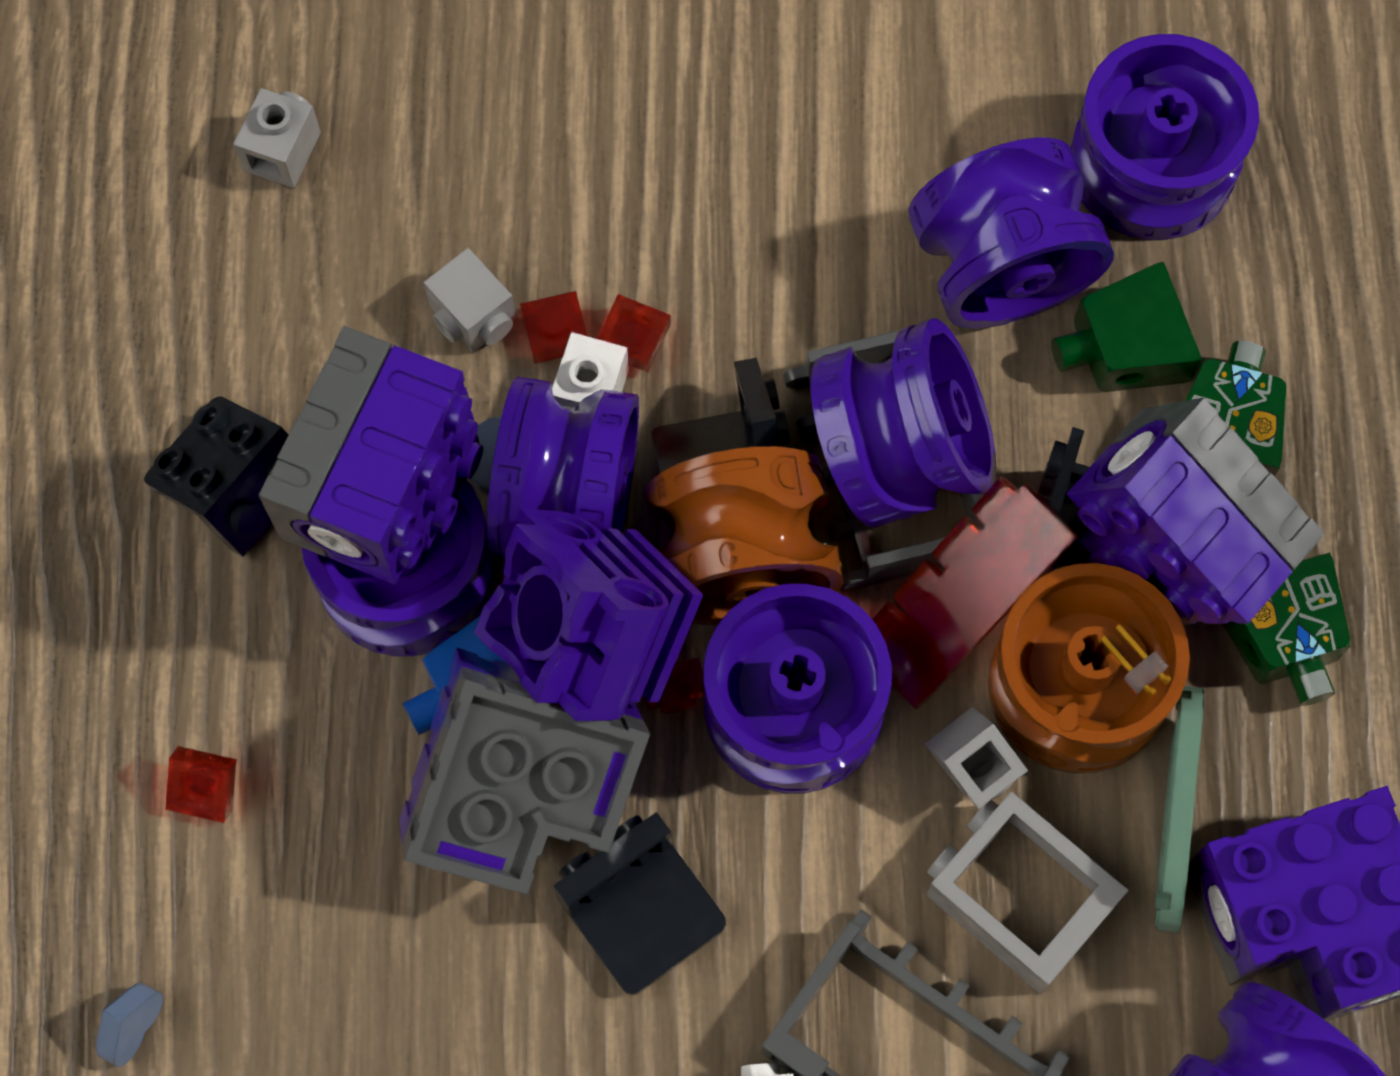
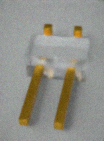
(1145, 672)

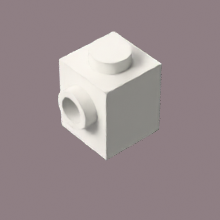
(589, 367)

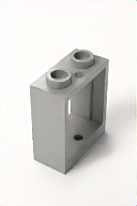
(952, 864)

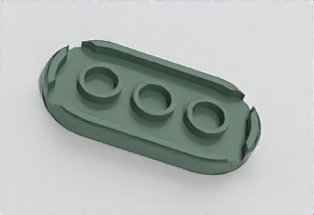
(1179, 811)

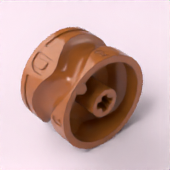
(744, 524)
(1062, 688)

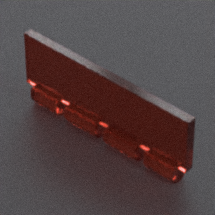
(981, 584)

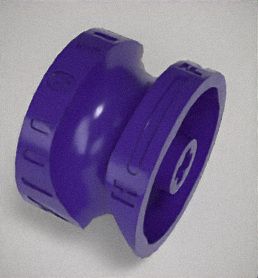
(1163, 135)
(1010, 232)
(903, 425)
(561, 458)
(427, 602)
(840, 678)
(1277, 1038)

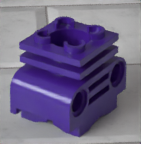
(587, 614)

